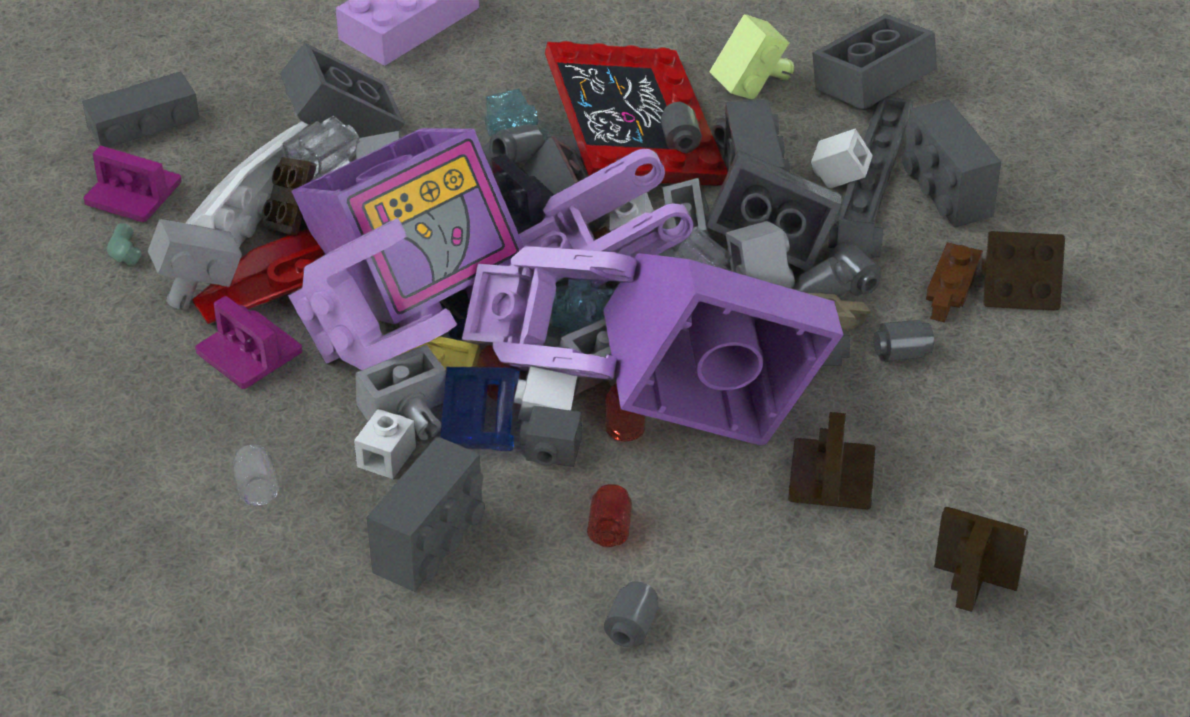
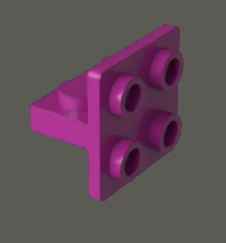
(129, 184)
(246, 344)

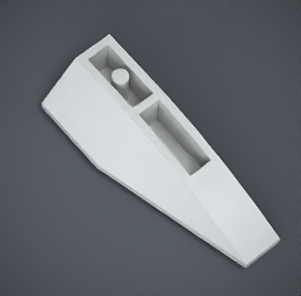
(240, 197)

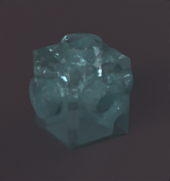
(508, 111)
(579, 305)

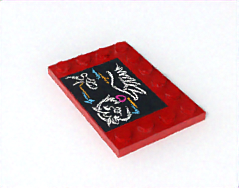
(617, 106)

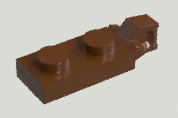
(952, 279)

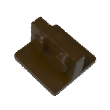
(281, 210)
(1023, 270)
(831, 469)
(979, 552)

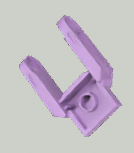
(601, 193)
(515, 303)
(340, 316)

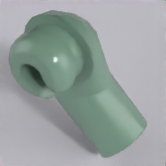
(121, 247)

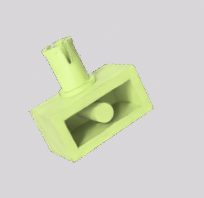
(751, 58)

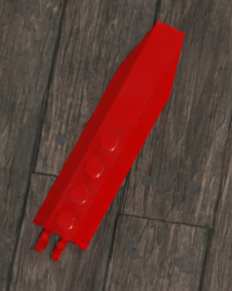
(264, 274)

